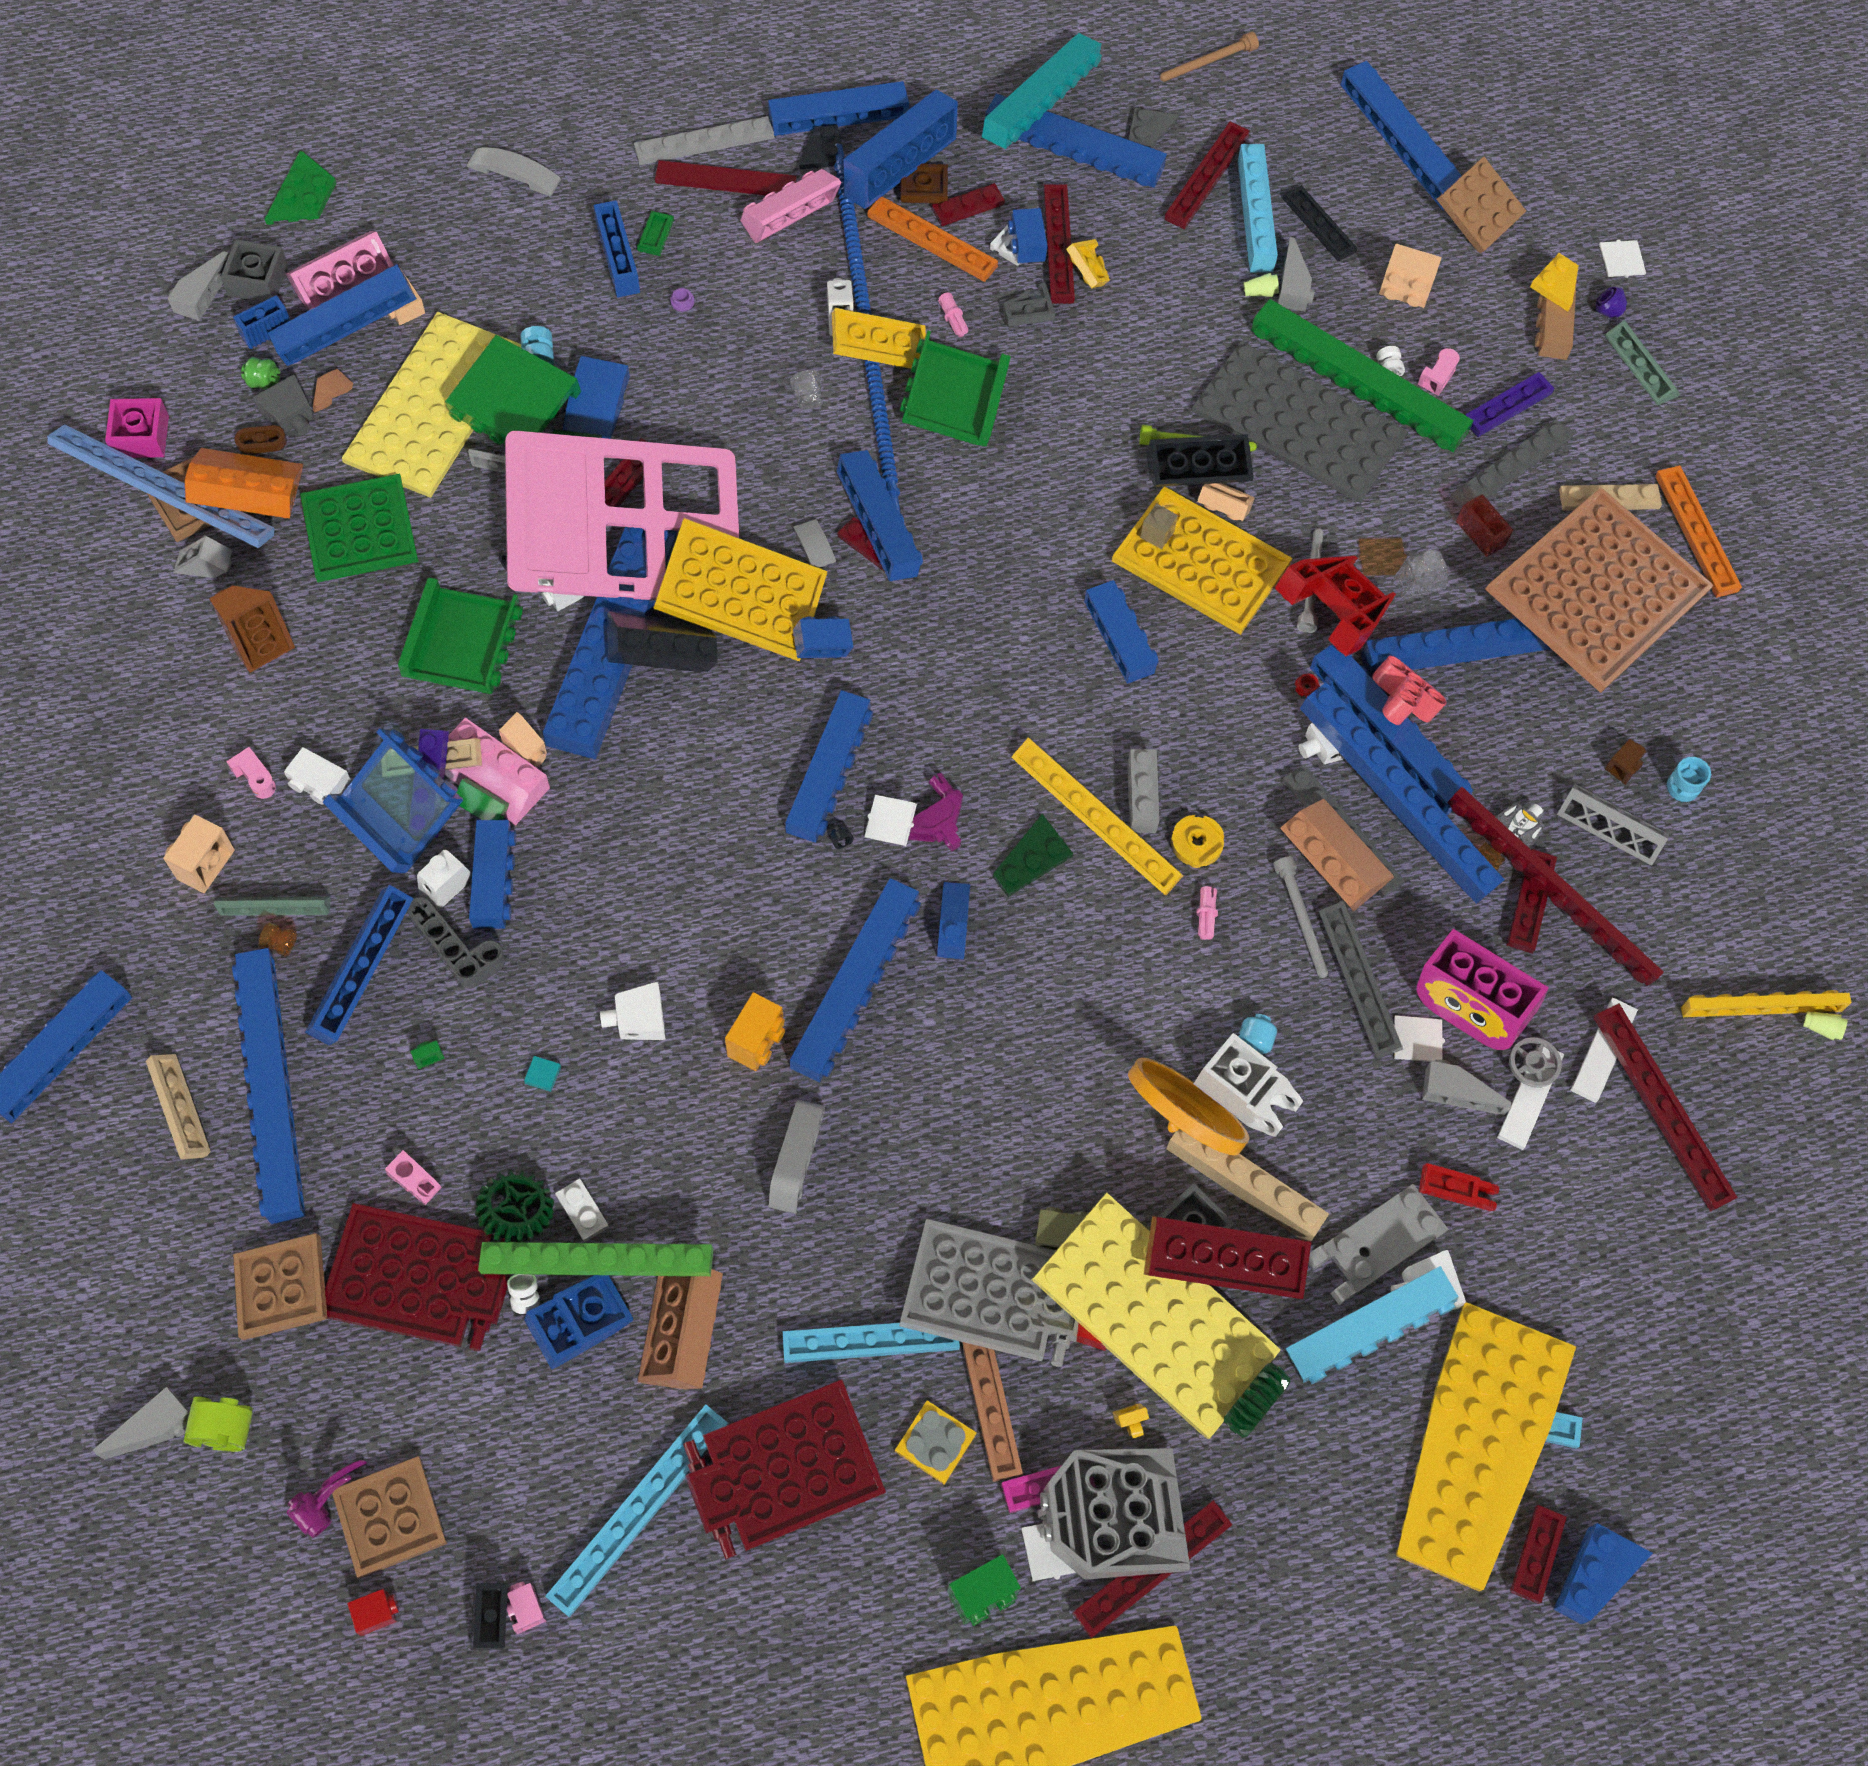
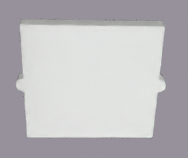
(1622, 258)
(890, 820)
(1419, 1038)
(1041, 1560)

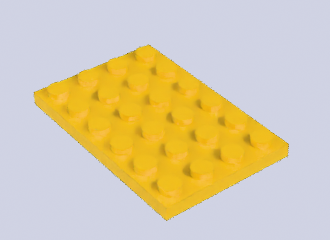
(1205, 563)
(738, 588)

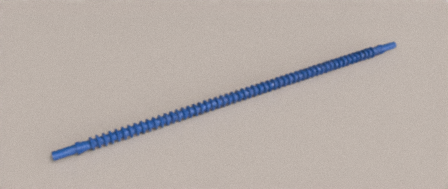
(863, 306)

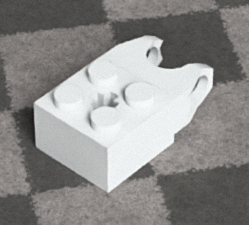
(1247, 1085)

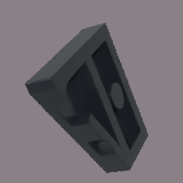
(821, 148)

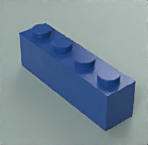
(616, 249)
(1120, 631)
(491, 874)

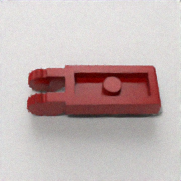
(1456, 1187)

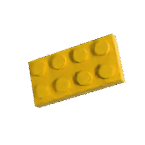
(875, 338)

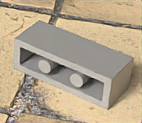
(1143, 790)

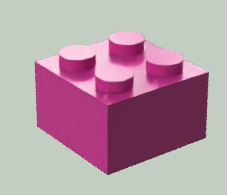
(137, 427)

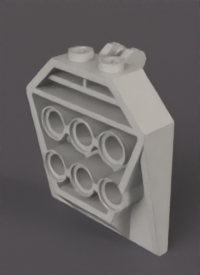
(1074, 1528)

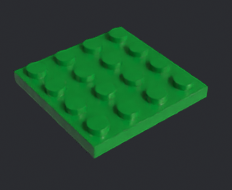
(358, 528)

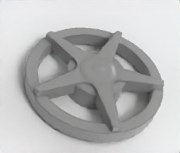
(1535, 1062)

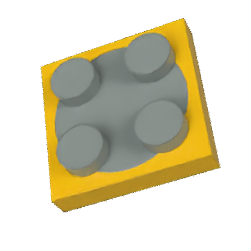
(935, 1442)

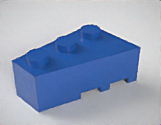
(1598, 1573)

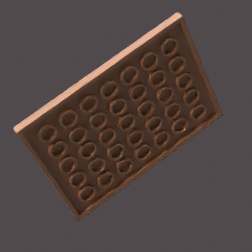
(1599, 589)

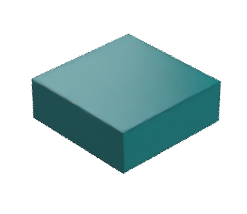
(542, 1073)

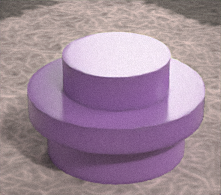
(682, 300)

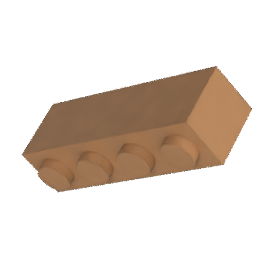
(1556, 329)

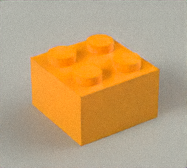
(755, 1032)

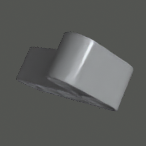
(795, 1156)

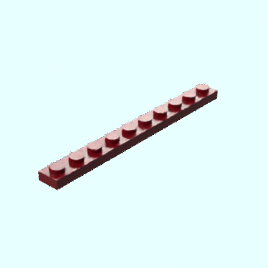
(1559, 891)

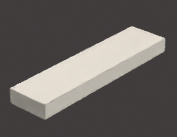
(1598, 1061)
(1526, 1107)

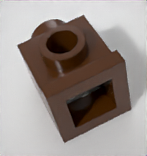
(1626, 761)

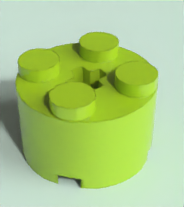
(218, 1424)

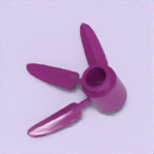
(308, 1509)

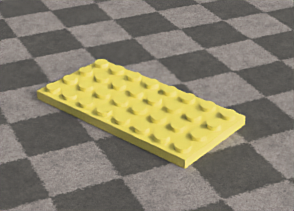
(411, 423)
(1165, 1330)

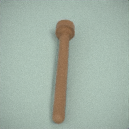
(1248, 42)

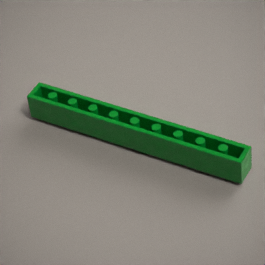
(1361, 376)

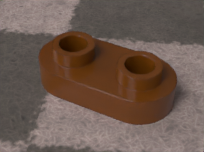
(261, 439)

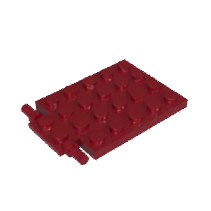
(413, 1278)
(782, 1469)

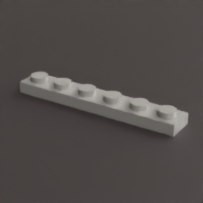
(704, 140)

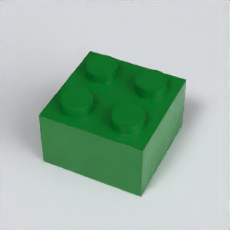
(984, 1590)

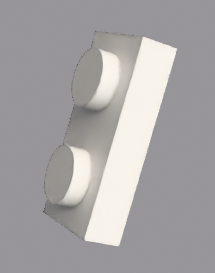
(582, 1210)

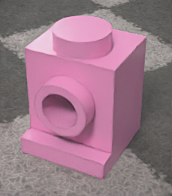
(524, 1607)

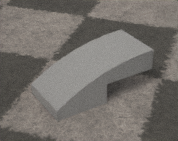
(814, 544)

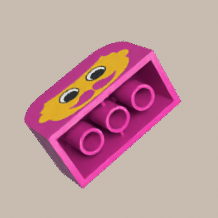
(1479, 991)

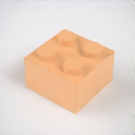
(1410, 275)
(199, 853)

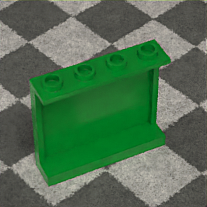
(510, 392)
(954, 392)
(459, 638)

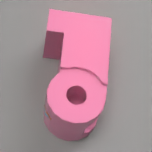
(1438, 377)
(258, 777)
(412, 1177)

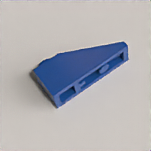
(953, 920)

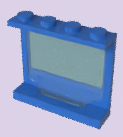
(396, 803)

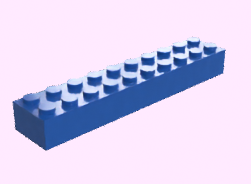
(592, 683)

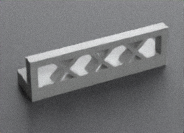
(1618, 815)

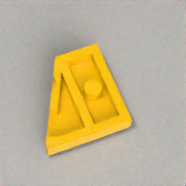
(1091, 266)
(1557, 281)

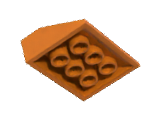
(242, 482)

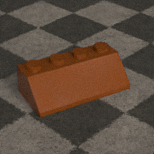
(252, 625)

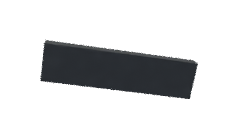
(1319, 223)

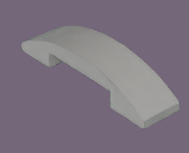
(516, 167)

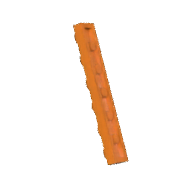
(933, 239)
(1698, 531)

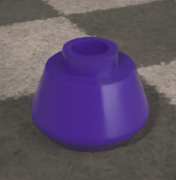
(1611, 302)

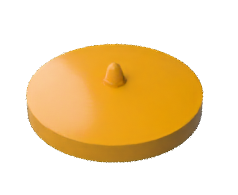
(1187, 1107)

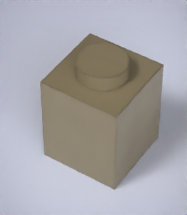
(1159, 526)

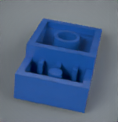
(600, 397)
(577, 1319)

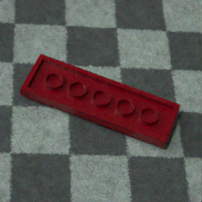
(1227, 1257)

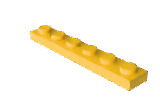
(1772, 1004)

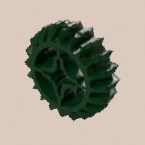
(519, 1197)
(1257, 1400)

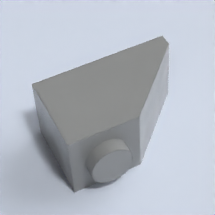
(204, 559)

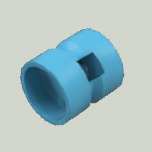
(538, 342)
(1688, 779)

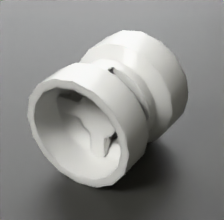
(1390, 358)
(523, 1292)

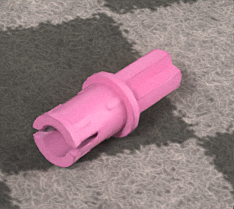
(953, 314)
(1207, 912)

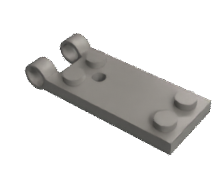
(1390, 1235)

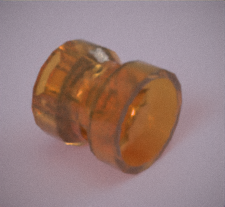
(277, 939)

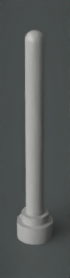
(1308, 620)
(1286, 869)

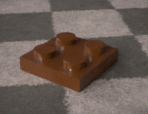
(926, 184)

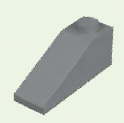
(1295, 281)
(197, 289)
(1457, 1087)
(154, 1423)

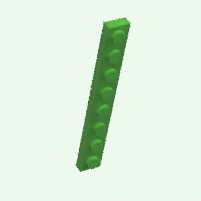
(596, 1259)

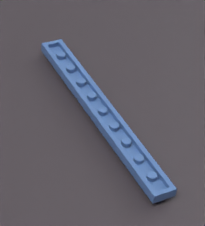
(157, 484)

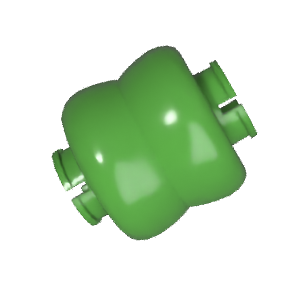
(260, 373)

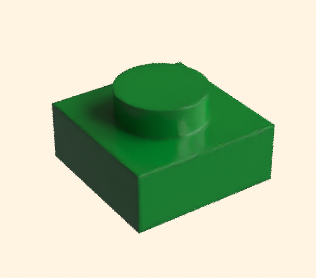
(427, 1054)

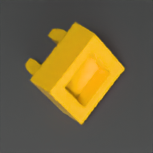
(1131, 1418)

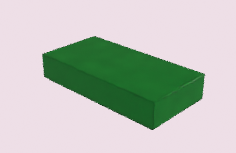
(655, 233)
(481, 801)

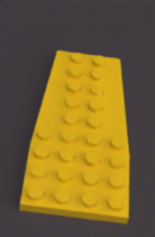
(1481, 1443)
(1054, 1701)

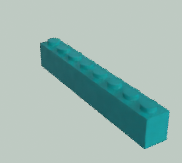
(1041, 91)

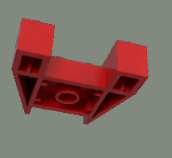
(1344, 591)

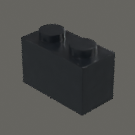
(489, 1616)

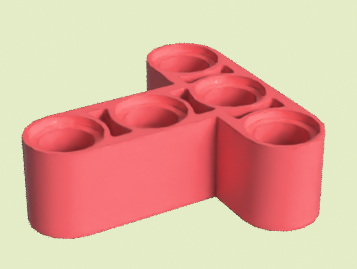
(1407, 692)

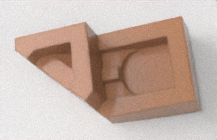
(330, 386)

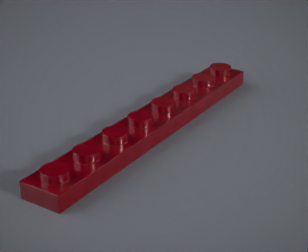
(1665, 1107)

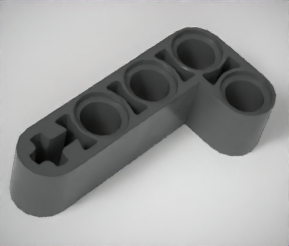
(449, 941)

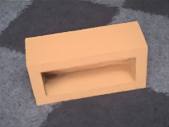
(1226, 500)

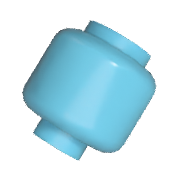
(1258, 1033)

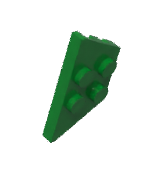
(302, 192)

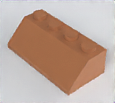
(1337, 853)
(680, 1331)

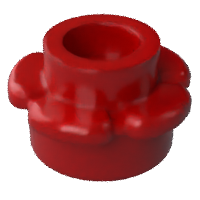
(1306, 679)

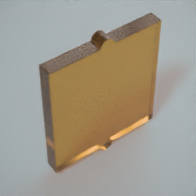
(1381, 556)

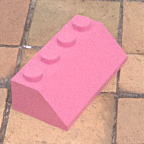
(790, 204)
(339, 269)
(501, 772)

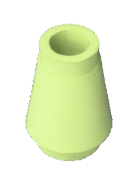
(1262, 286)
(1826, 1024)

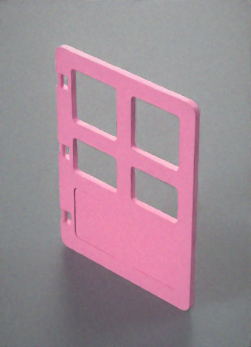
(561, 513)

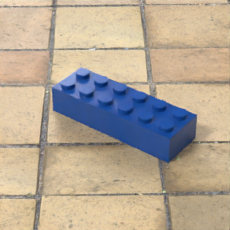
(900, 148)

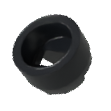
(837, 835)

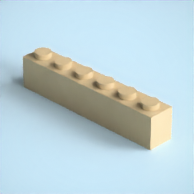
(1252, 1186)

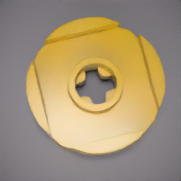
(1198, 827)

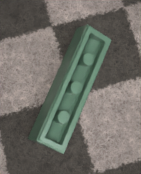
(1643, 364)
(273, 905)

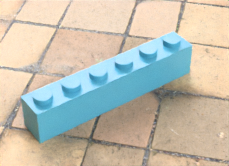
(1257, 208)
(1373, 1324)

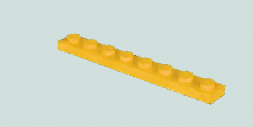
(1097, 816)

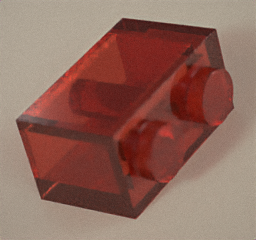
(1484, 525)

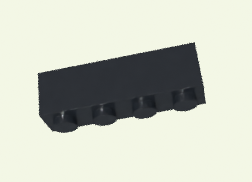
(1199, 460)
(660, 642)

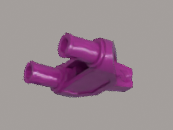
(940, 819)

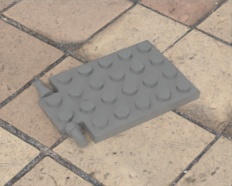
(983, 1293)

